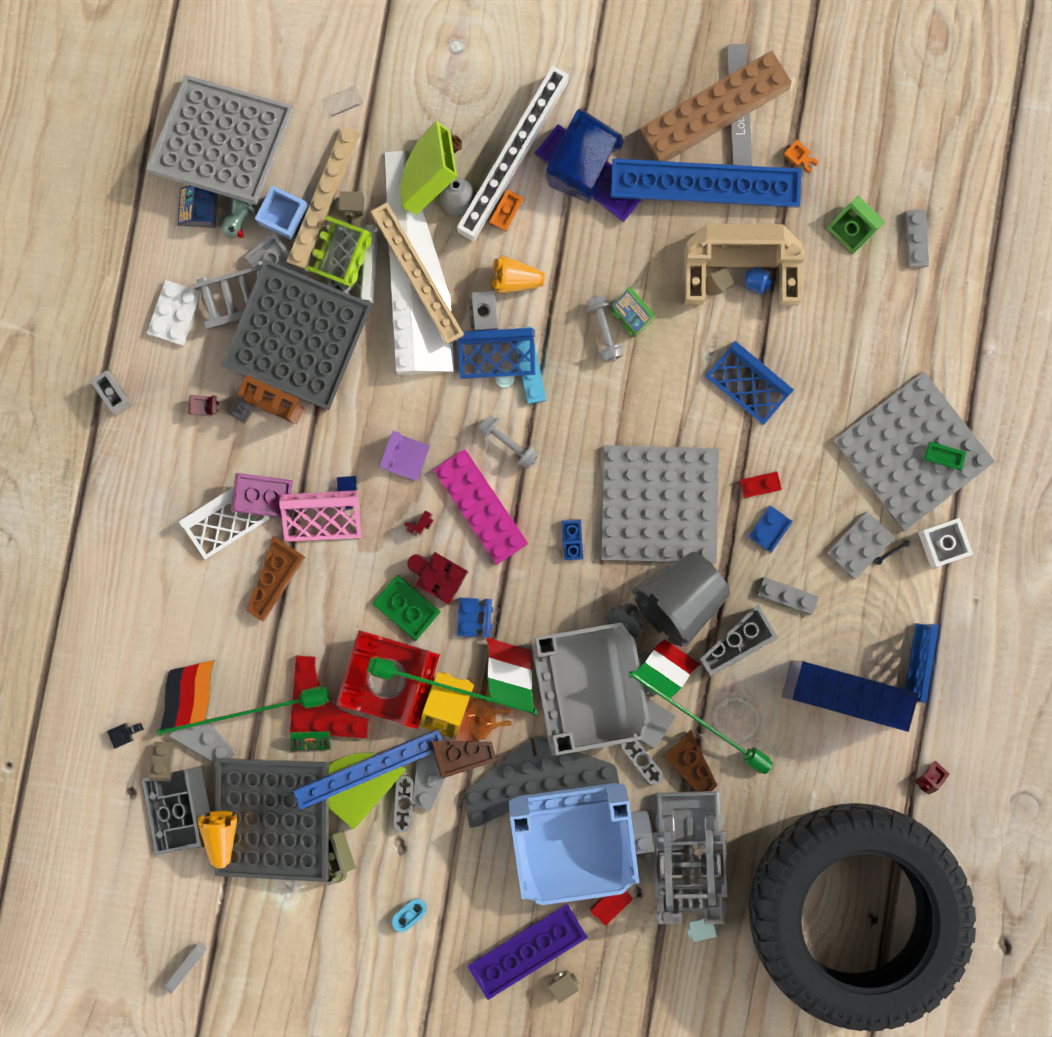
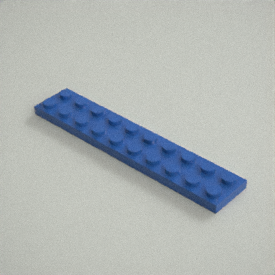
(706, 183)

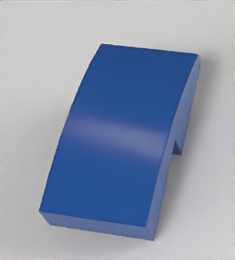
(572, 539)

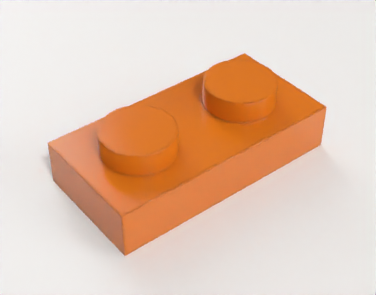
(506, 210)

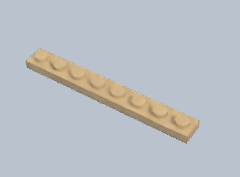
(323, 198)
(417, 273)

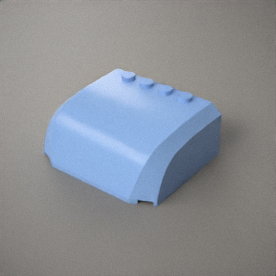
(574, 843)

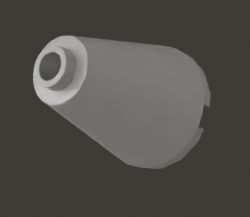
(457, 197)

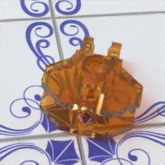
(487, 719)

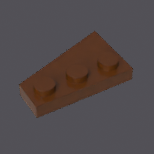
(460, 756)
(690, 763)

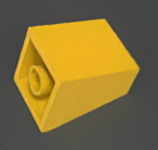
(446, 707)

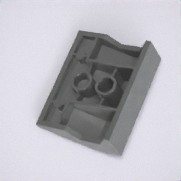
(175, 809)

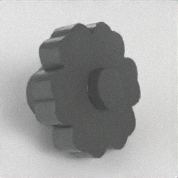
(628, 616)

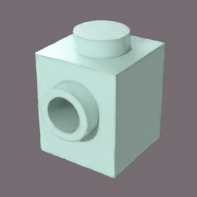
(701, 931)

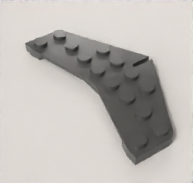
(530, 774)

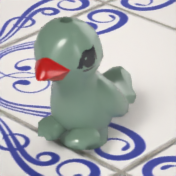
(233, 224)

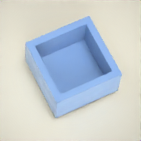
(281, 213)

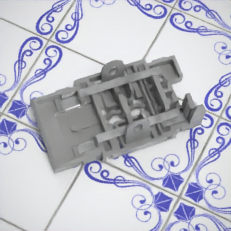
(690, 821)

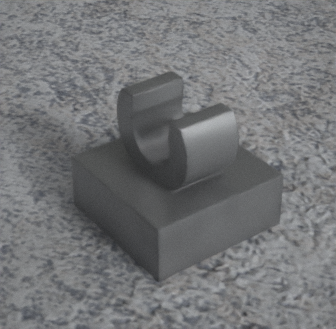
(241, 410)

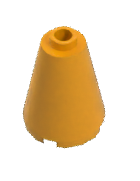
(218, 836)

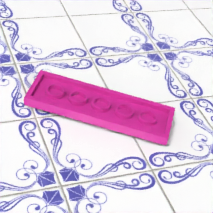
(480, 506)

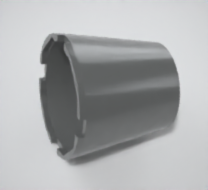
(682, 597)

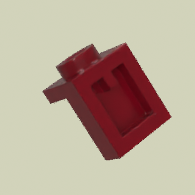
(932, 778)

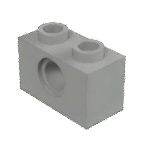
(487, 301)
(111, 393)

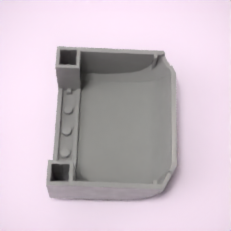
(588, 688)

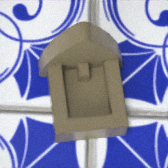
(718, 282)

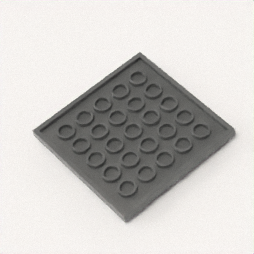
(297, 334)
(271, 831)

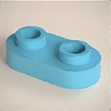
(410, 915)

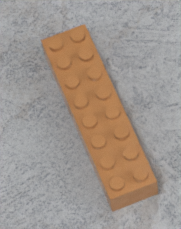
(715, 107)

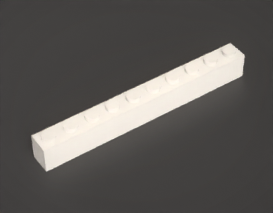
(513, 153)

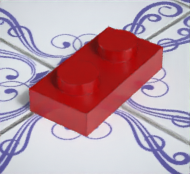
(760, 484)

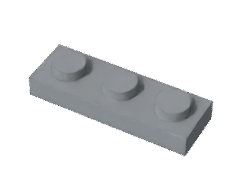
(917, 238)
(787, 595)

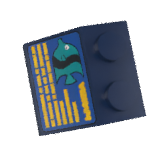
(197, 207)

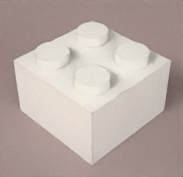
(945, 543)

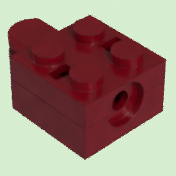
(437, 575)

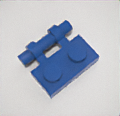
(469, 617)

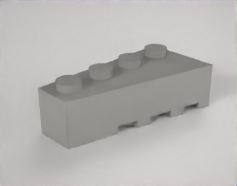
(741, 641)

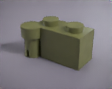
(339, 858)

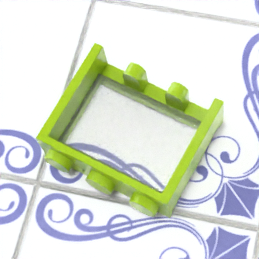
(341, 252)

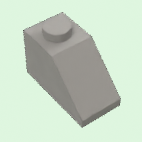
(642, 832)

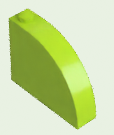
(428, 169)
(358, 801)

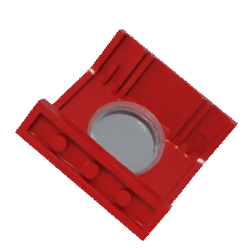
(396, 699)

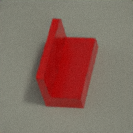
(610, 906)

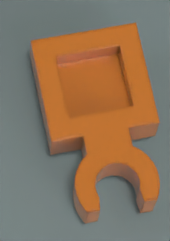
(798, 154)

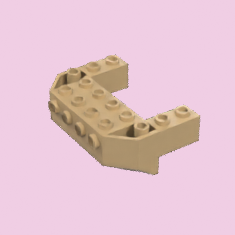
(743, 247)

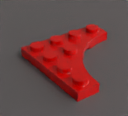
(324, 717)

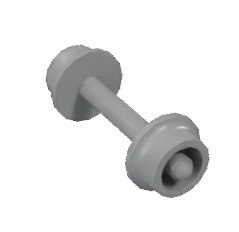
(598, 305)
(488, 427)

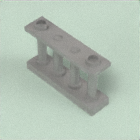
(232, 313)

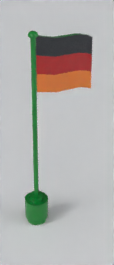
(189, 698)

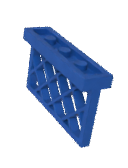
(497, 336)
(763, 373)
(921, 659)

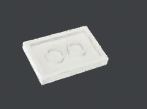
(174, 313)

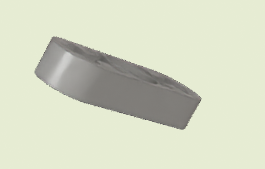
(655, 768)
(397, 818)
(185, 967)

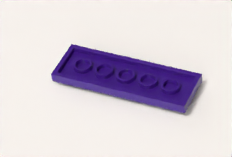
(618, 207)
(527, 951)

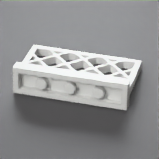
(368, 269)
(211, 508)

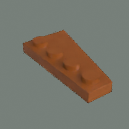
(274, 577)

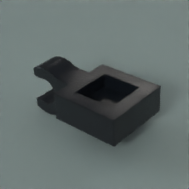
(123, 734)

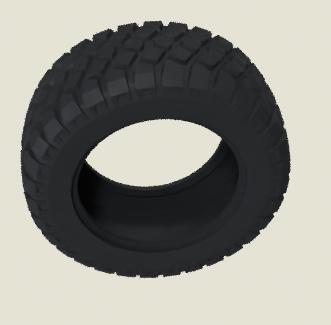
(925, 966)

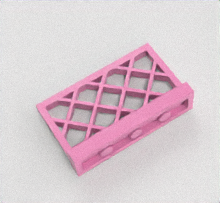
(316, 501)

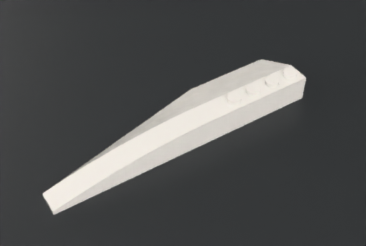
(416, 337)

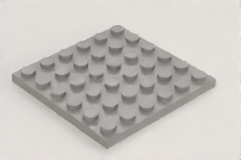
(220, 139)
(891, 446)
(659, 503)

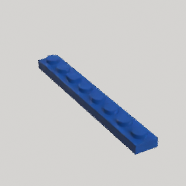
(365, 770)

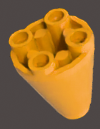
(515, 276)

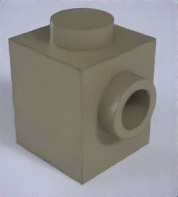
(350, 204)
(563, 985)

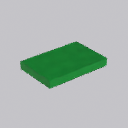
(406, 607)

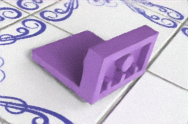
(404, 456)

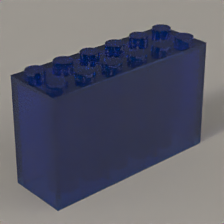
(850, 695)

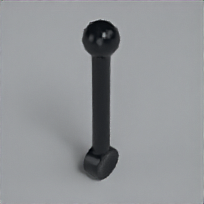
(879, 560)

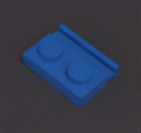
(770, 529)

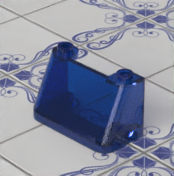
(582, 156)

